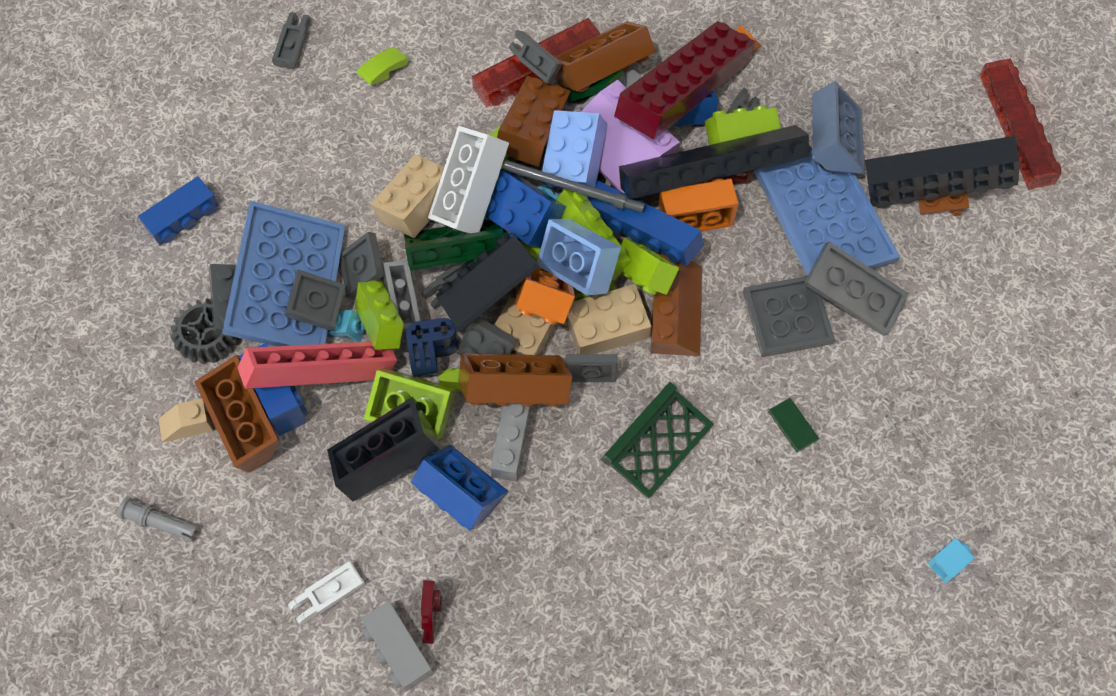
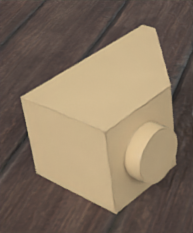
(185, 421)

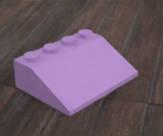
(622, 142)

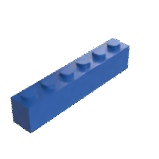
(651, 227)

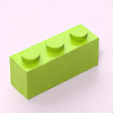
(740, 123)
(648, 268)
(378, 315)

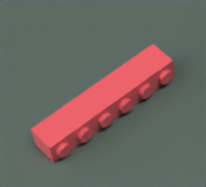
(312, 364)

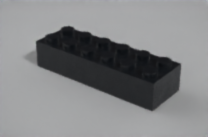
(943, 172)

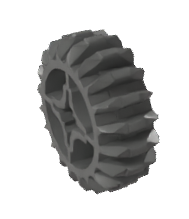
(195, 323)

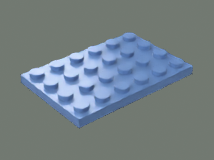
(823, 208)
(269, 255)

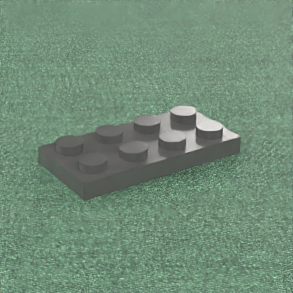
(856, 288)

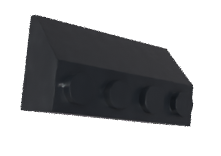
(382, 450)

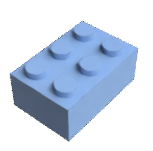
(575, 147)
(578, 256)

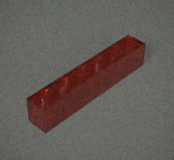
(508, 75)
(1019, 119)

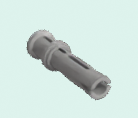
(147, 515)

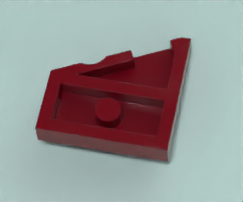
(430, 605)

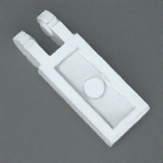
(328, 591)

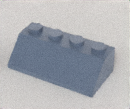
(837, 130)

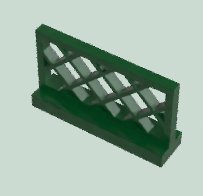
(449, 245)
(641, 425)

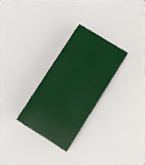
(793, 425)

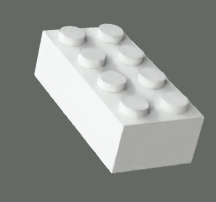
(468, 180)

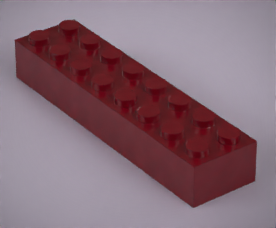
(684, 79)

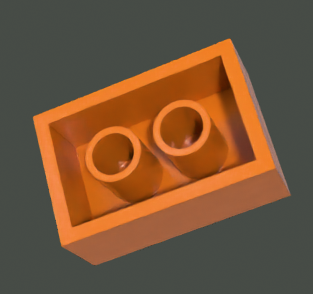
(702, 205)
(544, 296)

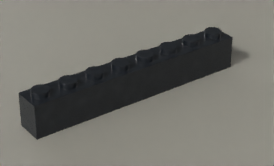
(713, 161)

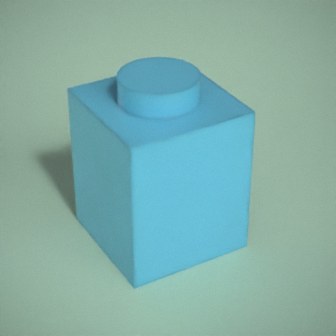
(951, 560)

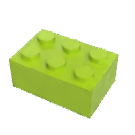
(394, 388)

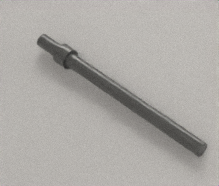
(619, 200)

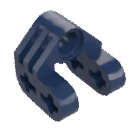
(426, 347)

